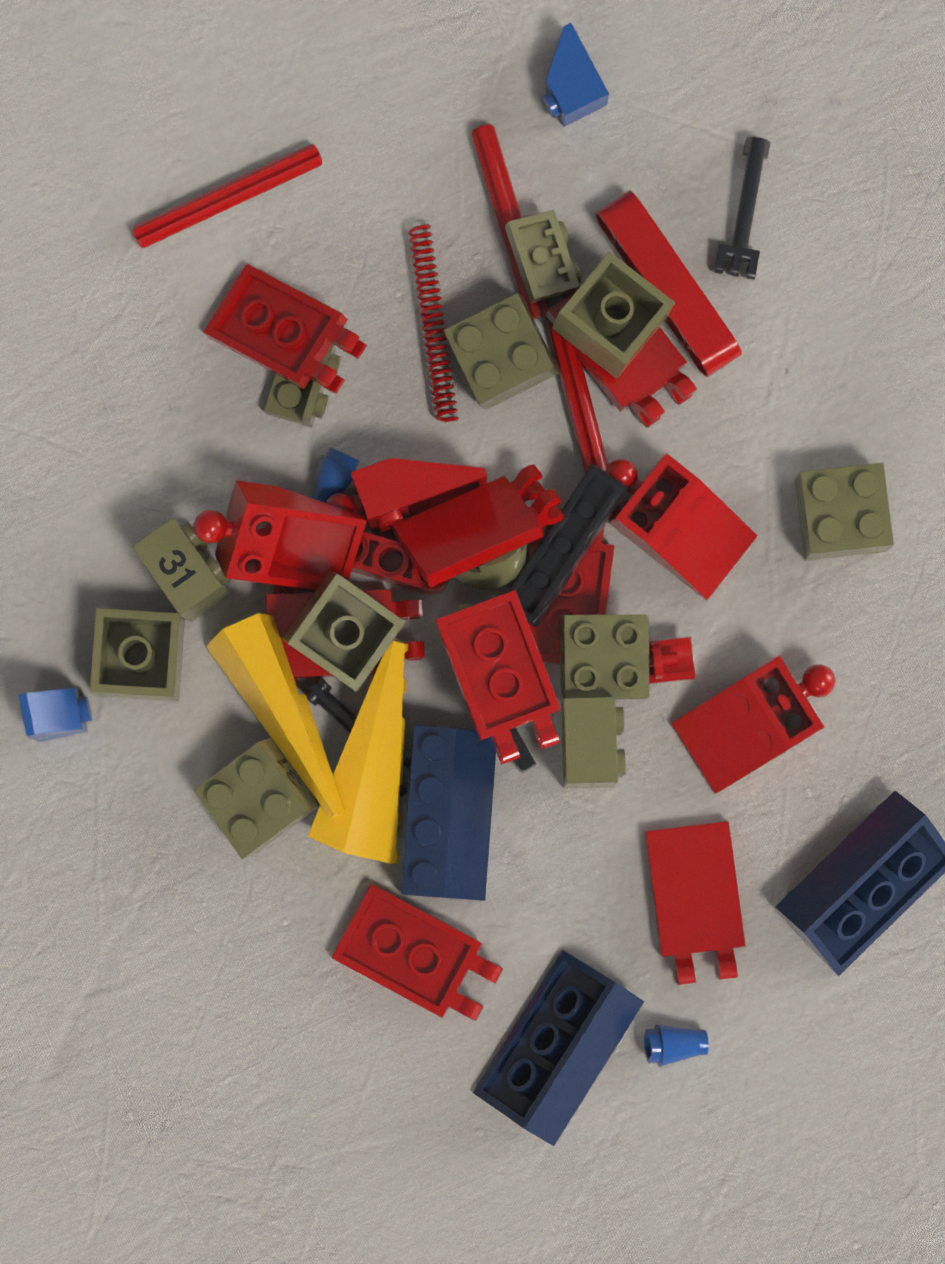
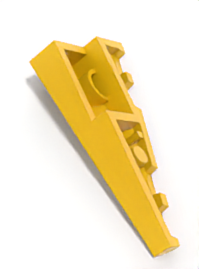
(260, 671)
(371, 770)

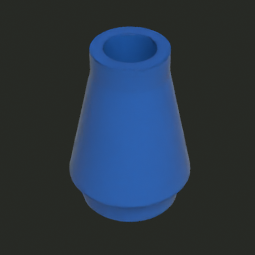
(333, 474)
(673, 1044)

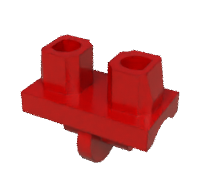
(671, 660)

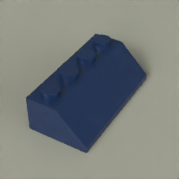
(449, 814)
(866, 882)
(558, 1048)

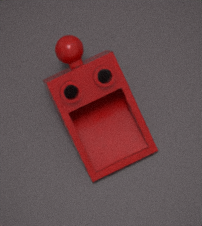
(405, 488)
(683, 531)
(293, 539)
(748, 726)

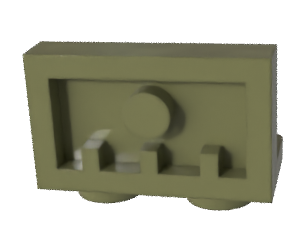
(543, 256)
(299, 404)

